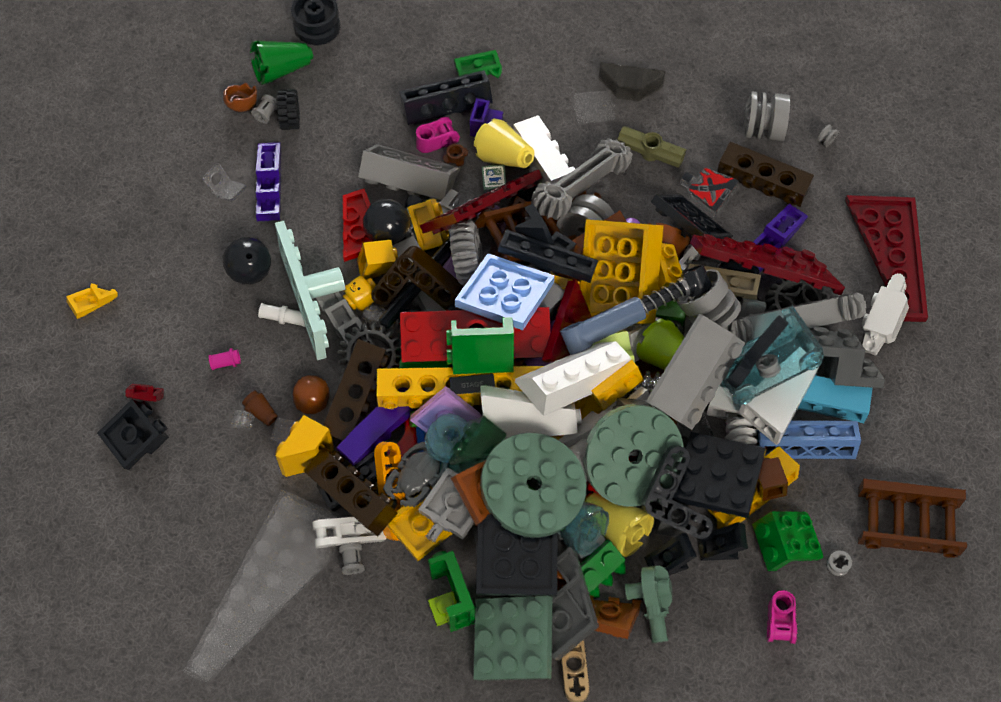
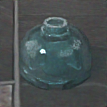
(586, 529)

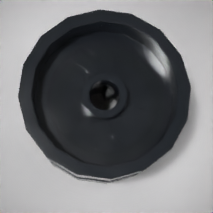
(315, 20)

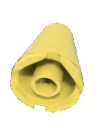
(502, 145)
(625, 524)

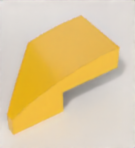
(89, 300)

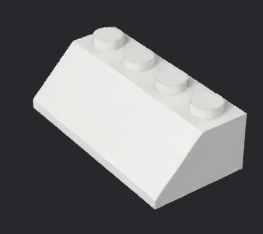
(572, 376)

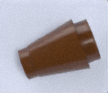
(259, 406)

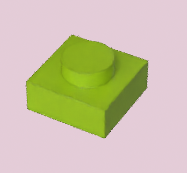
(438, 607)

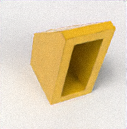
(376, 258)

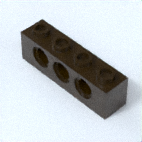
(757, 166)
(362, 352)
(379, 510)

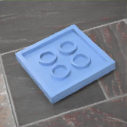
(504, 290)

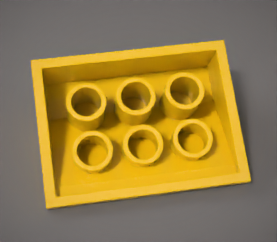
(626, 263)

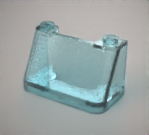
(796, 353)

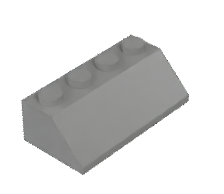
(407, 172)
(696, 371)

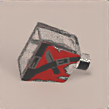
(709, 190)

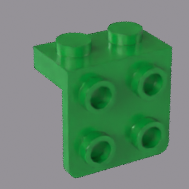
(787, 538)

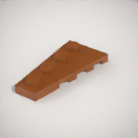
(469, 489)
(616, 617)

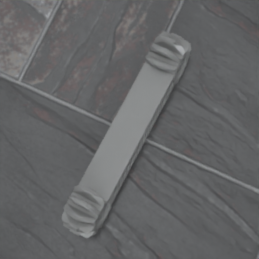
(557, 198)
(814, 314)

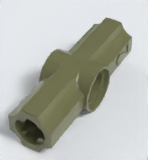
(652, 146)

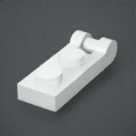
(344, 531)

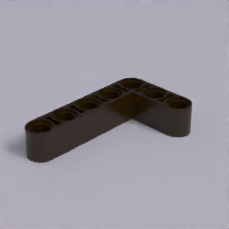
(417, 273)

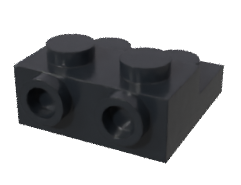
(133, 433)

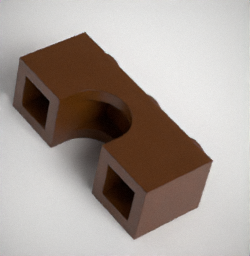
(772, 480)

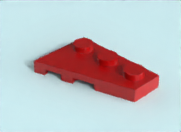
(354, 209)

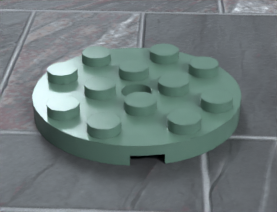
(609, 450)
(527, 510)

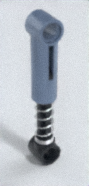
(585, 333)

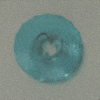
(438, 433)

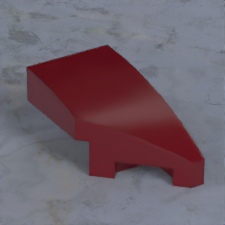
(144, 392)

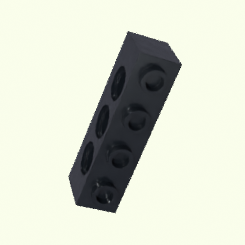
(435, 93)

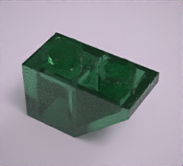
(477, 441)

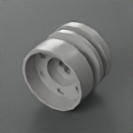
(767, 116)
(716, 304)

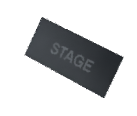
(471, 384)

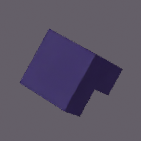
(482, 114)

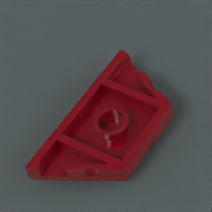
(571, 310)

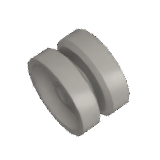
(583, 208)

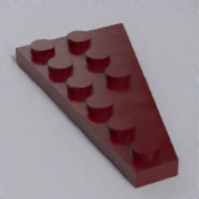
(486, 201)
(893, 242)
(778, 262)

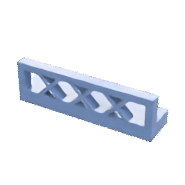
(818, 434)

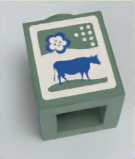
(493, 177)

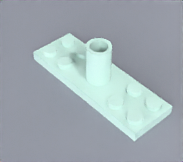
(307, 288)

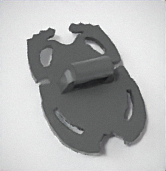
(416, 475)

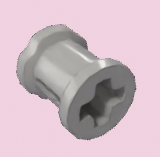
(265, 109)
(351, 558)

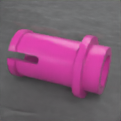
(225, 359)

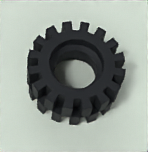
(288, 109)

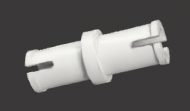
(281, 314)

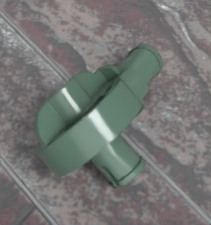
(657, 594)

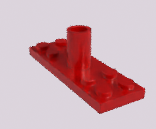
(426, 340)

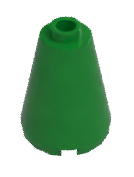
(278, 59)

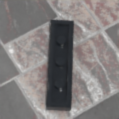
(547, 256)

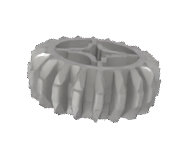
(465, 250)

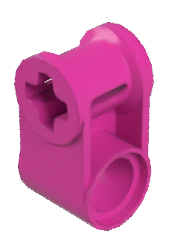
(436, 135)
(782, 623)

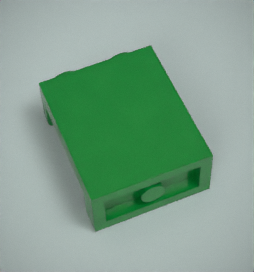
(481, 348)
(463, 612)

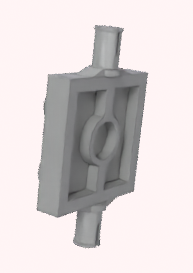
(446, 508)

